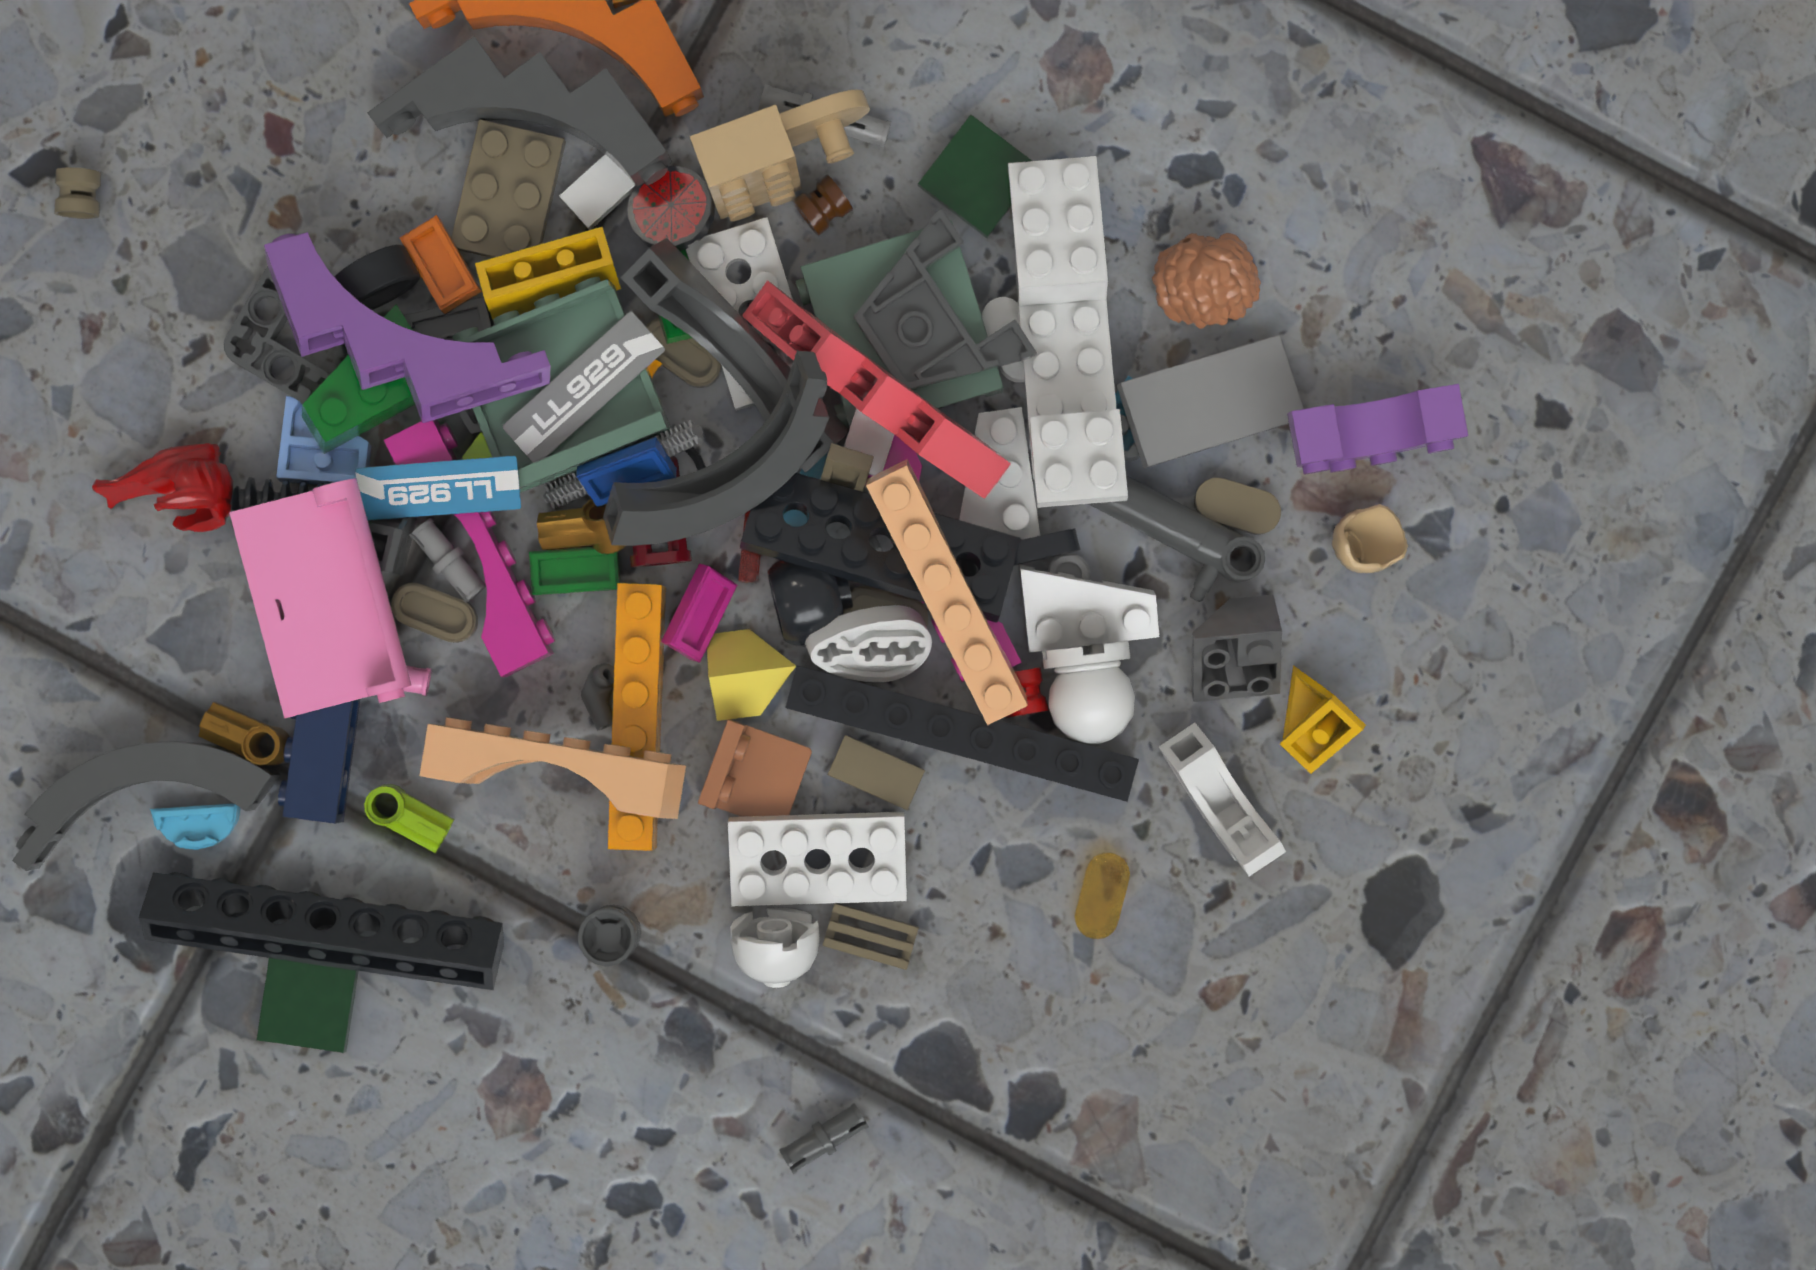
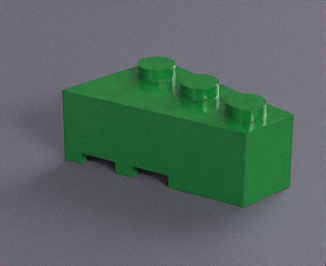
(343, 410)

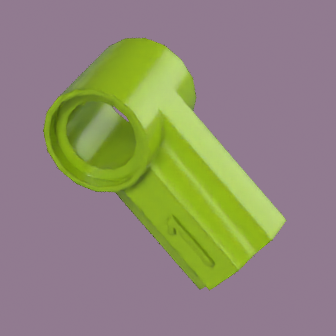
(413, 817)

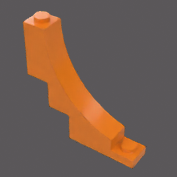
(633, 37)

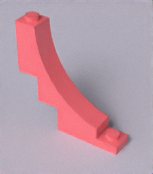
(878, 392)

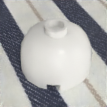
(775, 946)

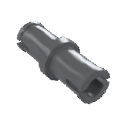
(823, 1138)

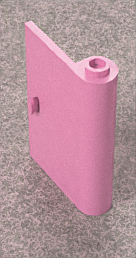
(321, 599)

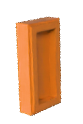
(440, 264)

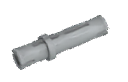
(875, 129)

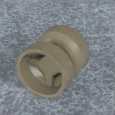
(77, 193)

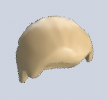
(1369, 539)

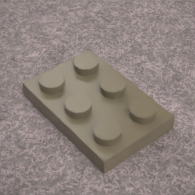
(507, 190)

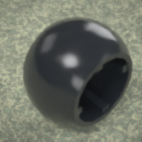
(806, 599)

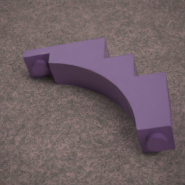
(439, 372)

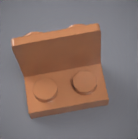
(754, 772)

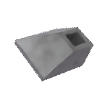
(1238, 651)

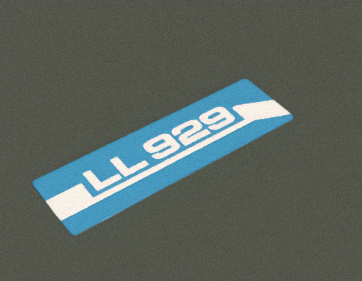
(440, 488)

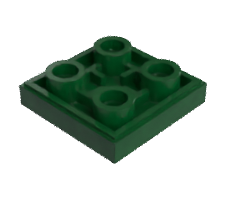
(974, 176)
(307, 1005)

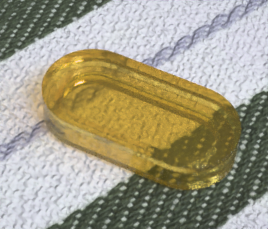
(1101, 895)

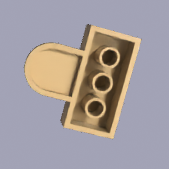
(754, 158)

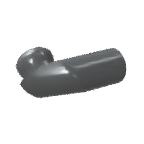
(597, 693)

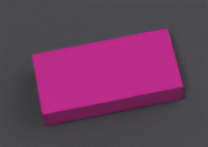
(699, 613)

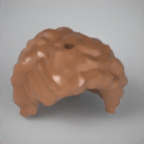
(1206, 280)

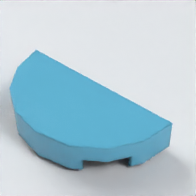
(196, 825)

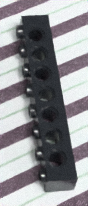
(962, 733)
(341, 946)

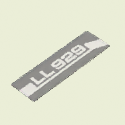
(583, 387)

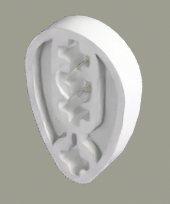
(872, 644)

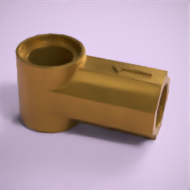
(575, 529)
(241, 734)

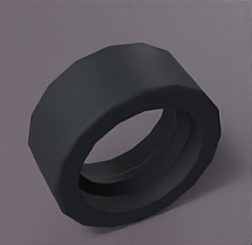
(379, 276)

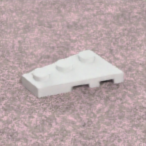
(1011, 502)
(1083, 612)

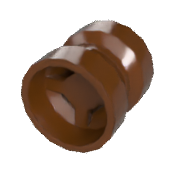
(822, 205)

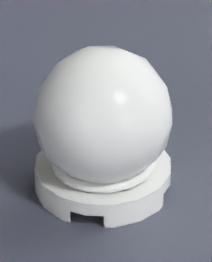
(1090, 694)

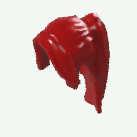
(187, 478)

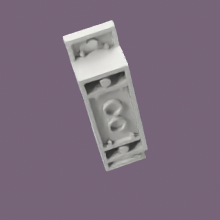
(1065, 318)

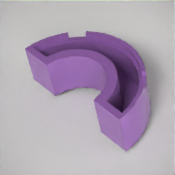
(1339, 435)

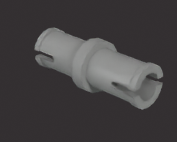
(448, 560)

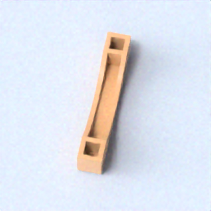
(946, 592)
(632, 784)

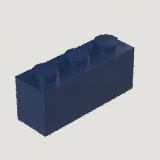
(320, 764)

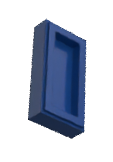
(634, 464)

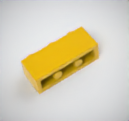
(543, 270)

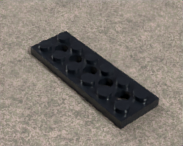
(854, 557)

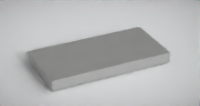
(1210, 401)

